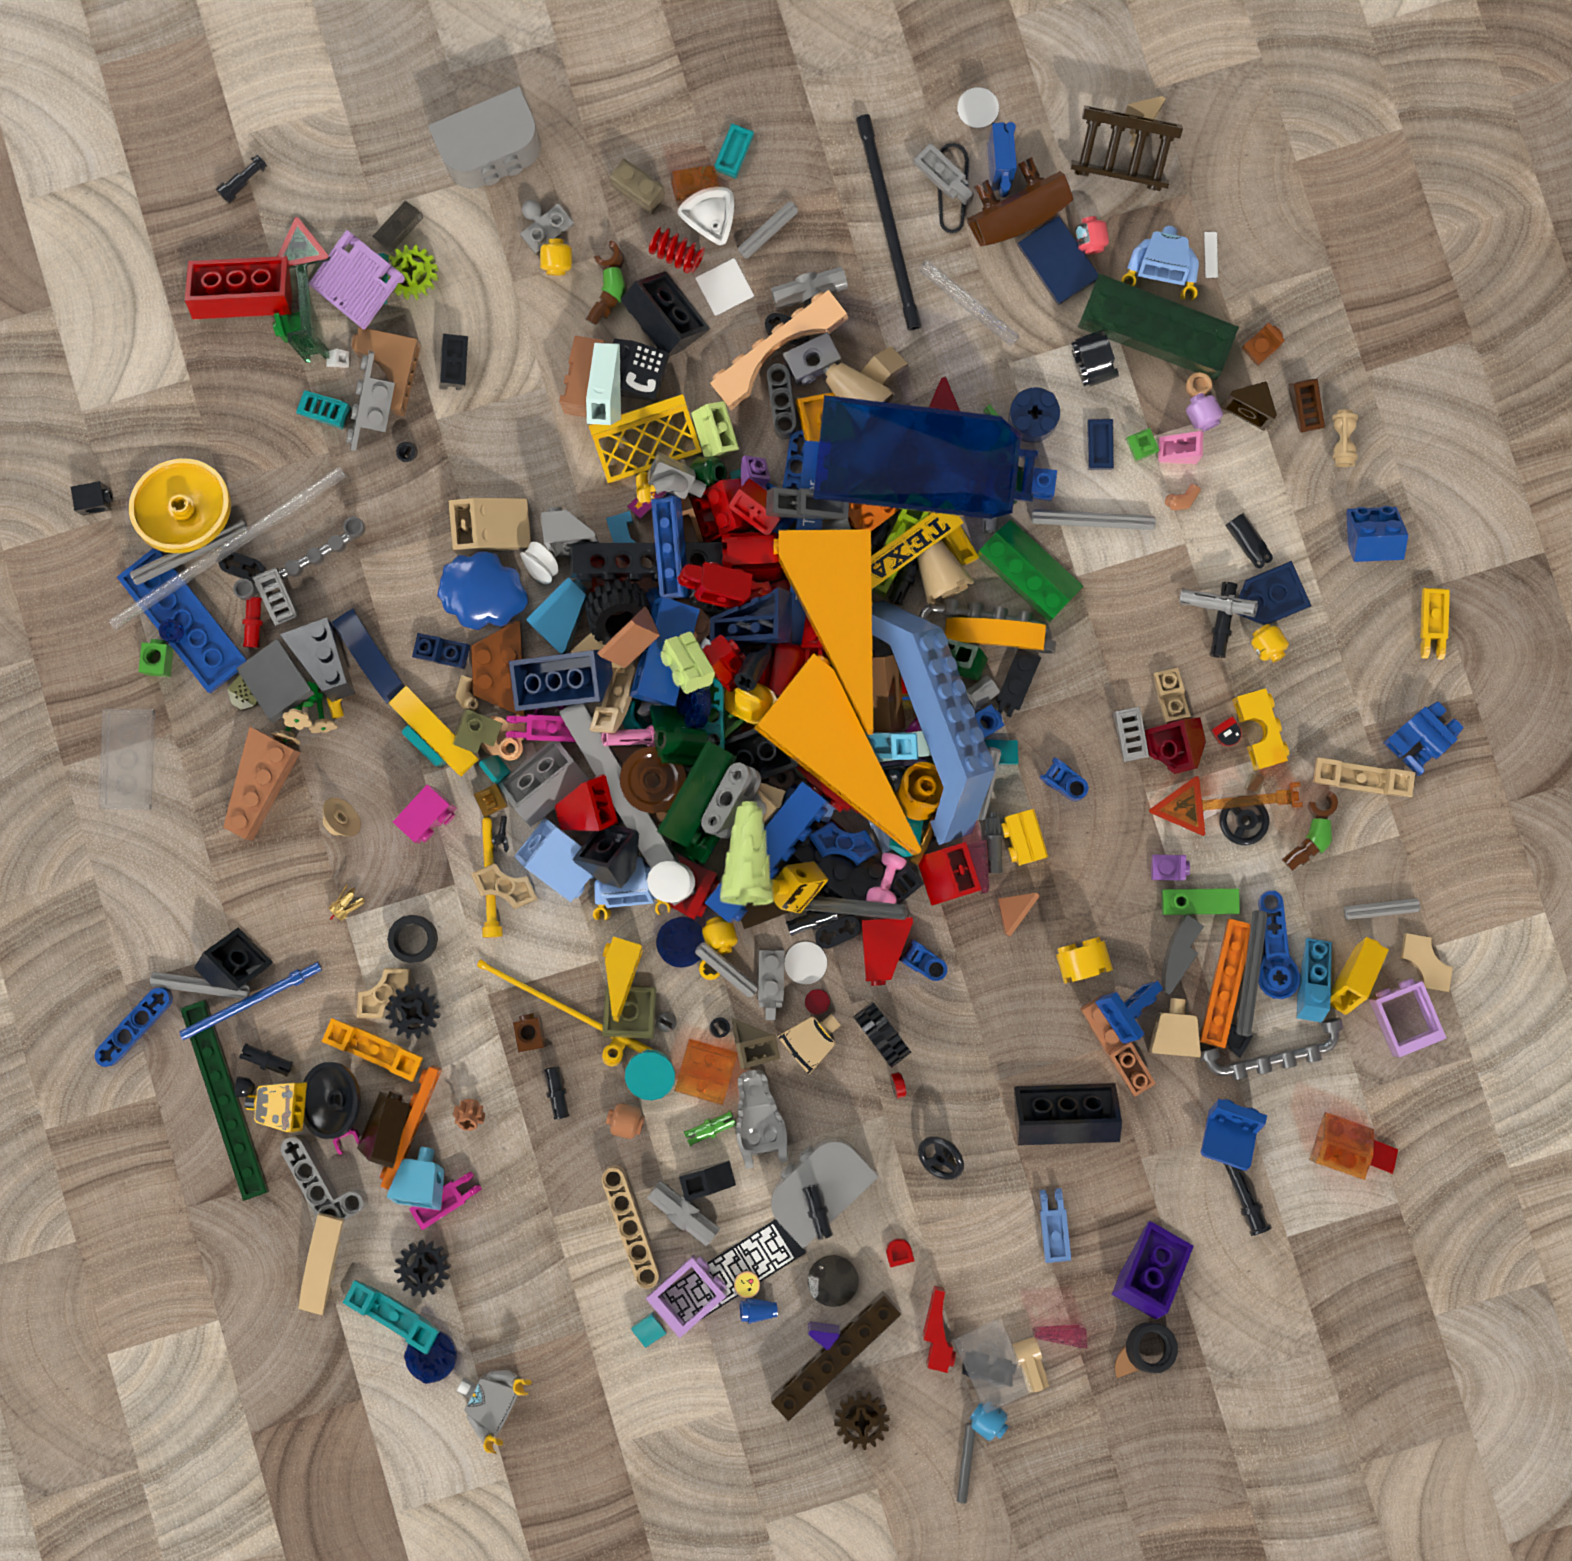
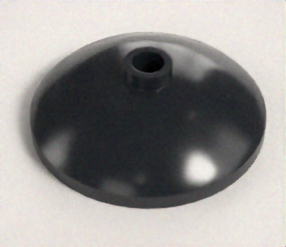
(331, 1100)

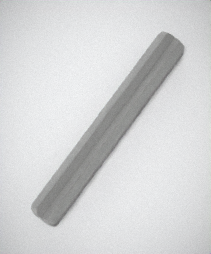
(195, 984)

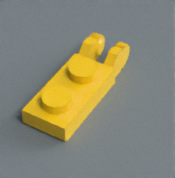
(1434, 620)

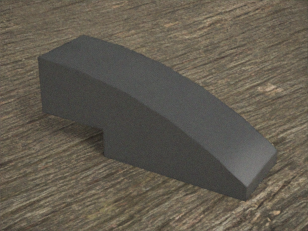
(801, 505)
(1179, 952)

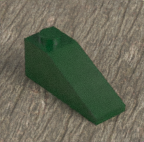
(969, 659)

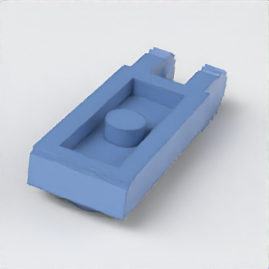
(1054, 1229)

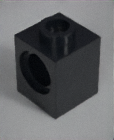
(91, 498)

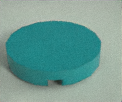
(650, 1075)

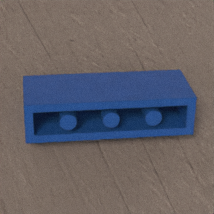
(652, 678)

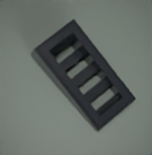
(912, 876)

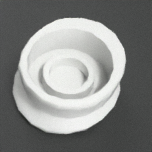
(539, 563)
(670, 881)

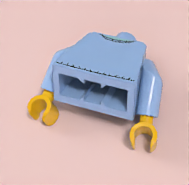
(1165, 259)
(632, 893)

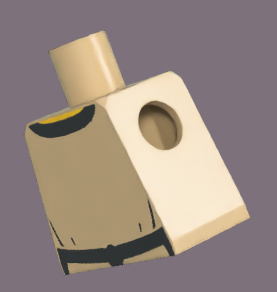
(810, 1041)

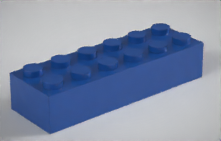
(782, 834)

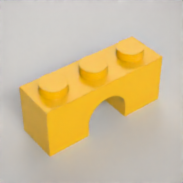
(1258, 708)

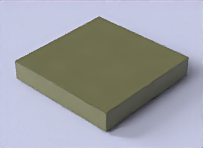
(637, 1015)

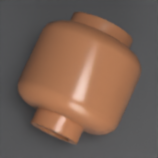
(625, 1121)

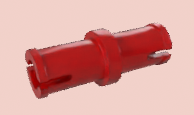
(252, 622)

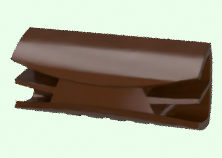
(1021, 210)

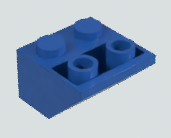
(1376, 534)

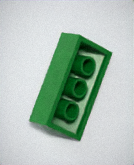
(1029, 570)

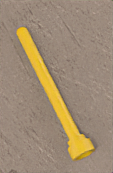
(492, 926)

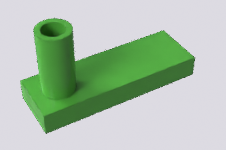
(1200, 901)

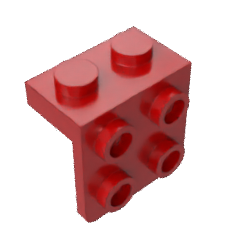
(704, 884)

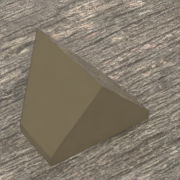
(754, 1045)

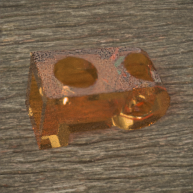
(692, 180)

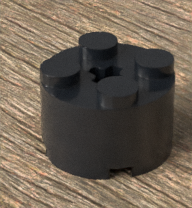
(1095, 358)

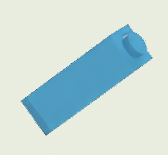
(560, 615)

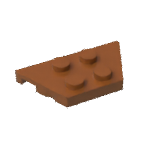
(492, 668)

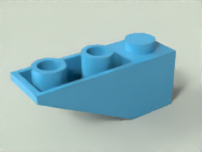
(1315, 981)

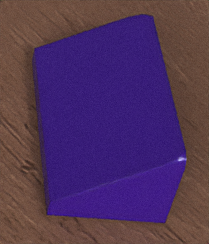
(823, 1333)

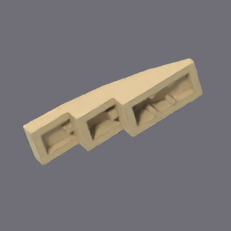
(320, 1263)

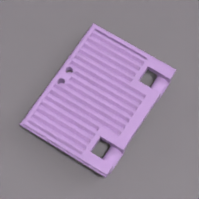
(356, 280)

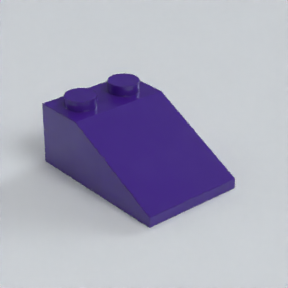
(1153, 1271)

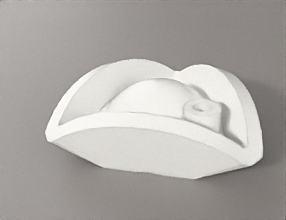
(710, 213)

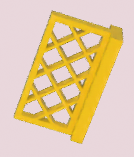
(640, 417)

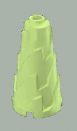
(747, 861)

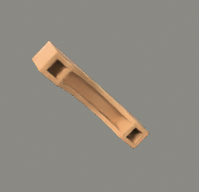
(818, 318)

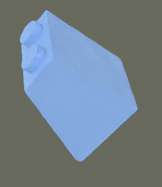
(549, 857)

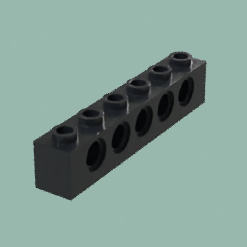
(632, 552)

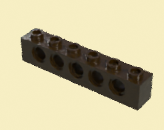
(829, 1363)

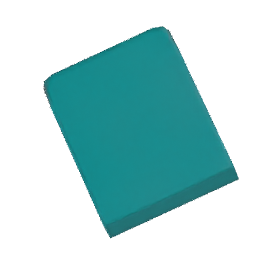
(495, 768)
(648, 1330)

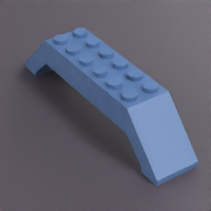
(943, 715)

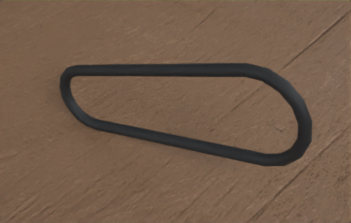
(940, 192)

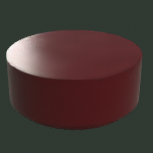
(817, 1001)

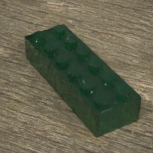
(1158, 326)

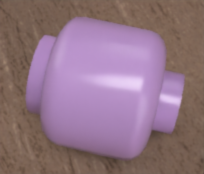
(1204, 412)

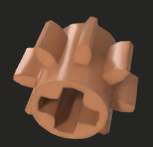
(469, 1114)

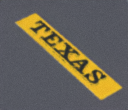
(911, 545)

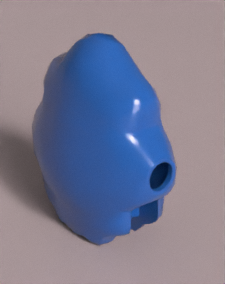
(481, 590)

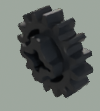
(405, 1005)
(422, 1256)

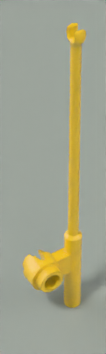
(617, 1044)

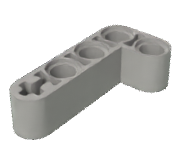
(318, 1178)

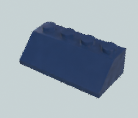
(559, 680)

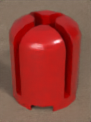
(753, 554)
(783, 666)

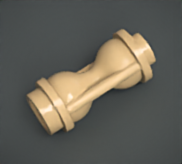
(1345, 450)

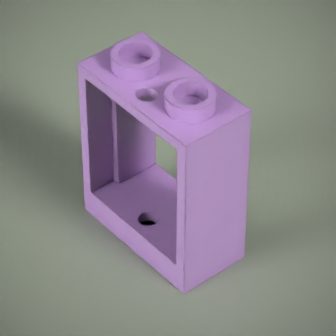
(1419, 1041)
(668, 1313)

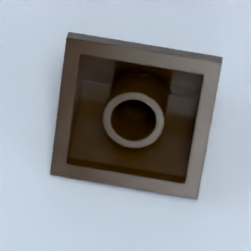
(1252, 405)

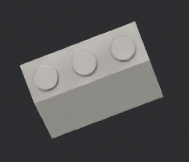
(562, 530)
(542, 782)

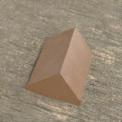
(886, 695)

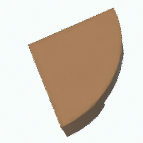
(1123, 1365)

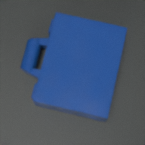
(1002, 157)

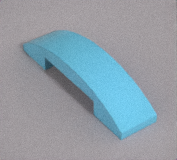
(894, 745)

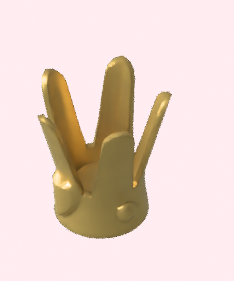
(339, 907)

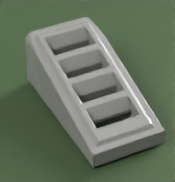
(286, 615)
(1120, 726)

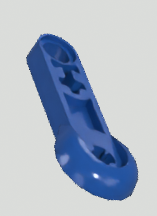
(1277, 954)

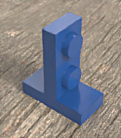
(1123, 1014)

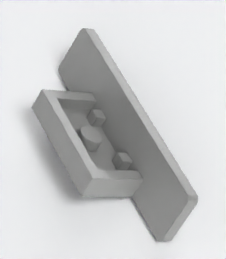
(373, 402)

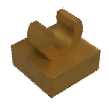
(490, 800)

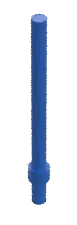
(295, 978)

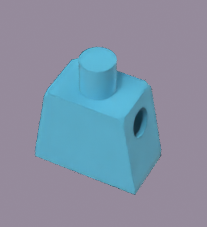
(418, 1182)

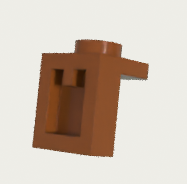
(1264, 343)

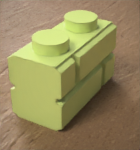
(715, 430)
(687, 662)

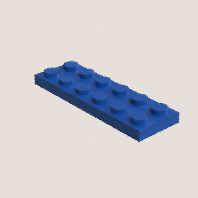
(205, 644)

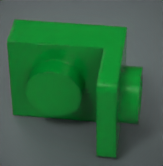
(286, 324)

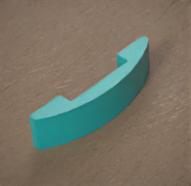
(392, 1314)

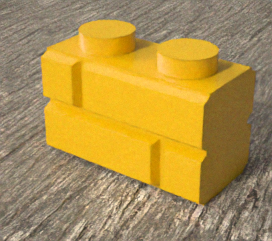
(1025, 837)

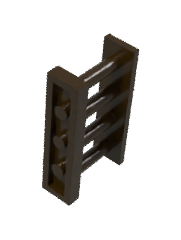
(1143, 128)

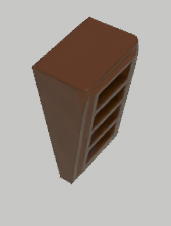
(1298, 407)

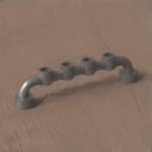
(353, 529)
(975, 610)
(1286, 1058)

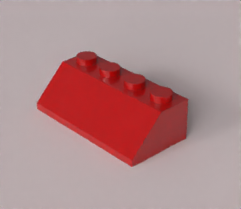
(238, 287)

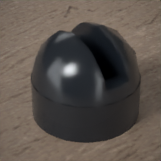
(403, 448)
(723, 1025)
(243, 1087)

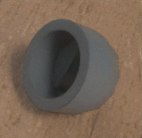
(668, 1017)

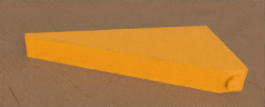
(834, 588)
(823, 735)

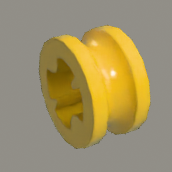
(710, 976)

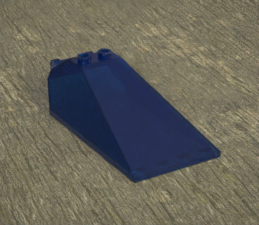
(920, 459)

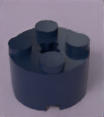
(1045, 406)

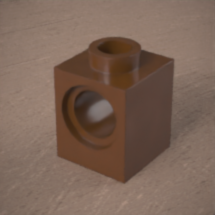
(523, 1043)

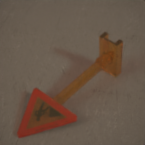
(1186, 805)

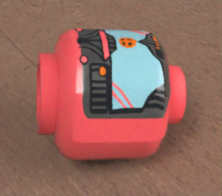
(1092, 235)

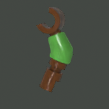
(613, 285)
(1319, 835)

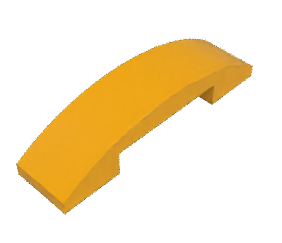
(996, 632)
(372, 1048)

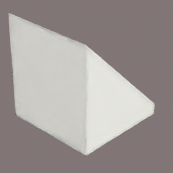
(338, 358)

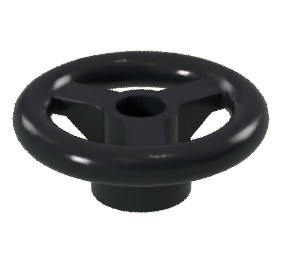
(1253, 820)
(944, 1156)

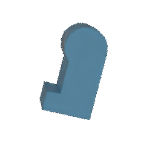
(618, 528)

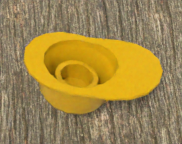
(749, 704)

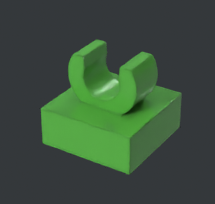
(1142, 444)

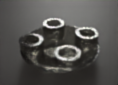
(833, 1281)

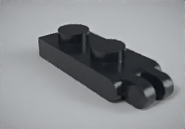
(1017, 681)

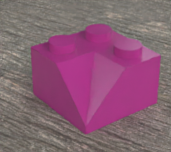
(424, 813)

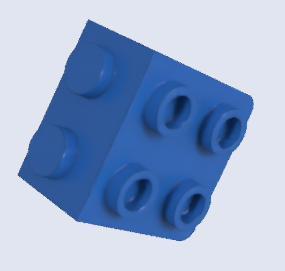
(1231, 1133)

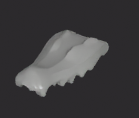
(759, 1123)

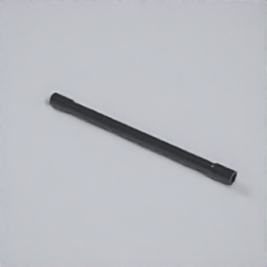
(868, 138)

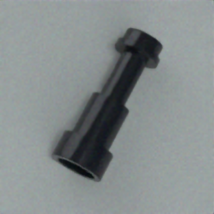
(239, 181)

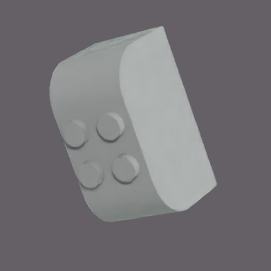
(488, 140)
(841, 1179)

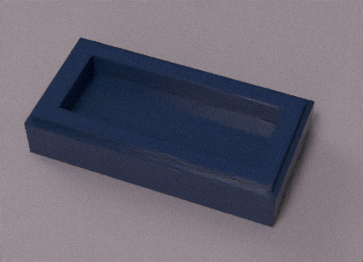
(1100, 444)

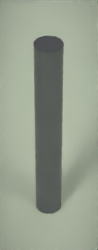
(966, 1464)

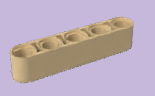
(629, 1239)

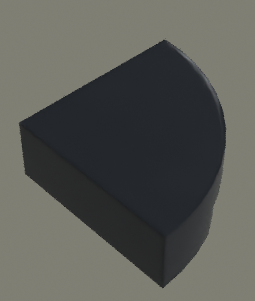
(1236, 1042)

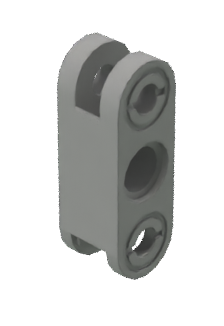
(741, 784)

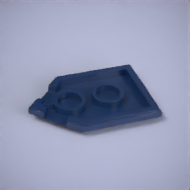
(1277, 593)

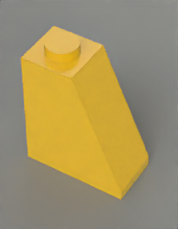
(1358, 975)

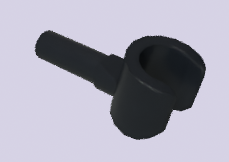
(501, 838)

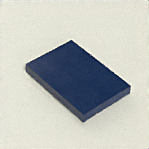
(1058, 260)

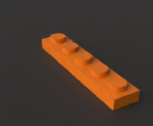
(1226, 984)
(418, 1104)

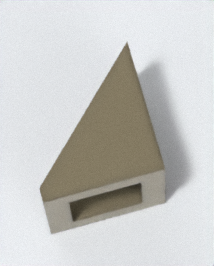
(1254, 783)

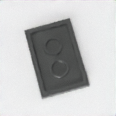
(275, 681)

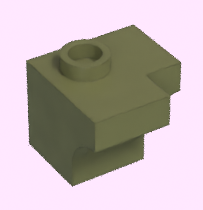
(474, 730)

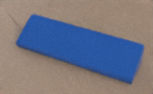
(669, 545)

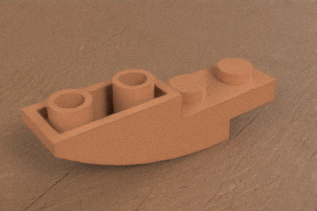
(1122, 1056)

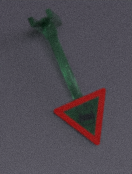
(302, 251)

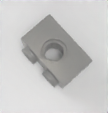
(819, 347)

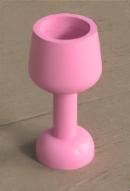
(883, 893)

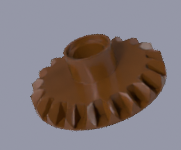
(634, 784)

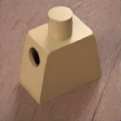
(1175, 1032)

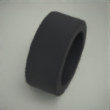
(394, 933)
(1170, 1347)

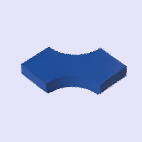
(833, 840)

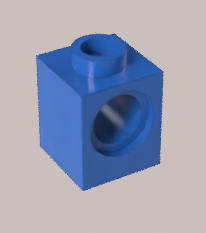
(1044, 483)
(992, 718)

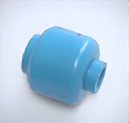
(989, 1424)

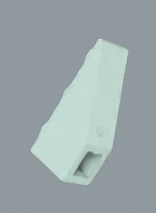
(603, 391)

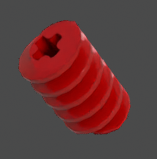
(676, 251)

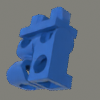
(1427, 730)

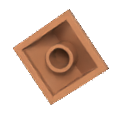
(631, 639)

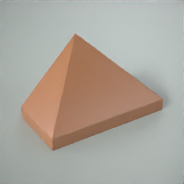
(1014, 910)

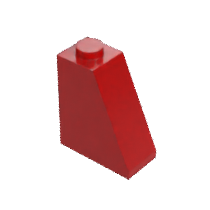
(587, 807)
(882, 947)

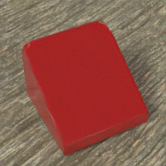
(1384, 1157)

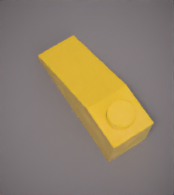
(621, 966)

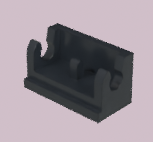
(453, 361)

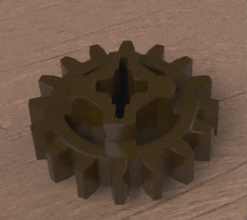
(851, 1421)

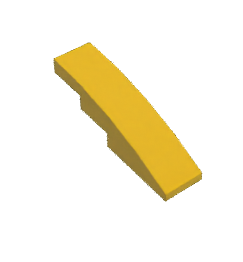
(432, 730)

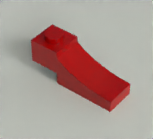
(940, 1351)

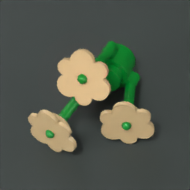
(300, 719)

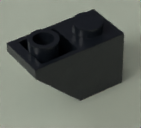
(707, 1180)

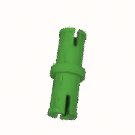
(710, 1128)

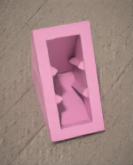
(1181, 448)

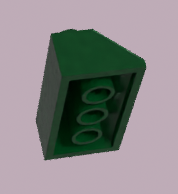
(695, 795)

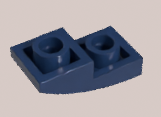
(441, 651)

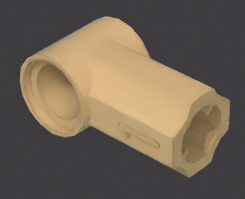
(1030, 1360)

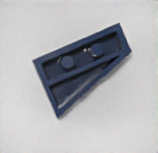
(757, 622)

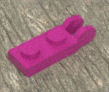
(541, 728)
(451, 1200)

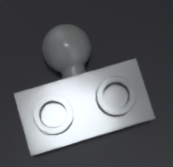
(545, 227)

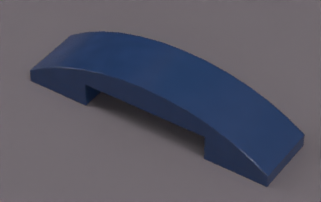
(368, 655)

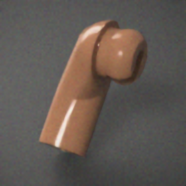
(1182, 501)

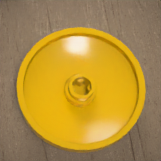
(179, 505)

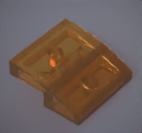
(706, 1071)

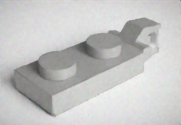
(943, 174)
(771, 981)

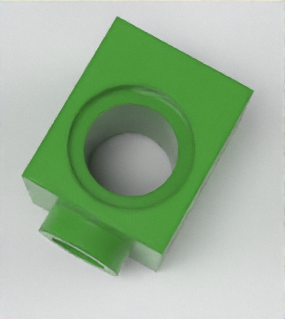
(161, 668)

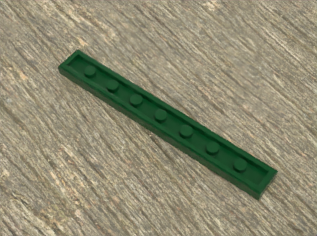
(225, 1104)

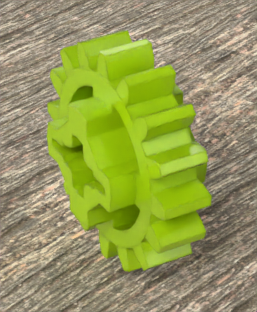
(420, 271)

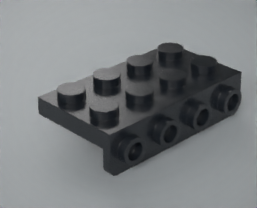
(844, 876)

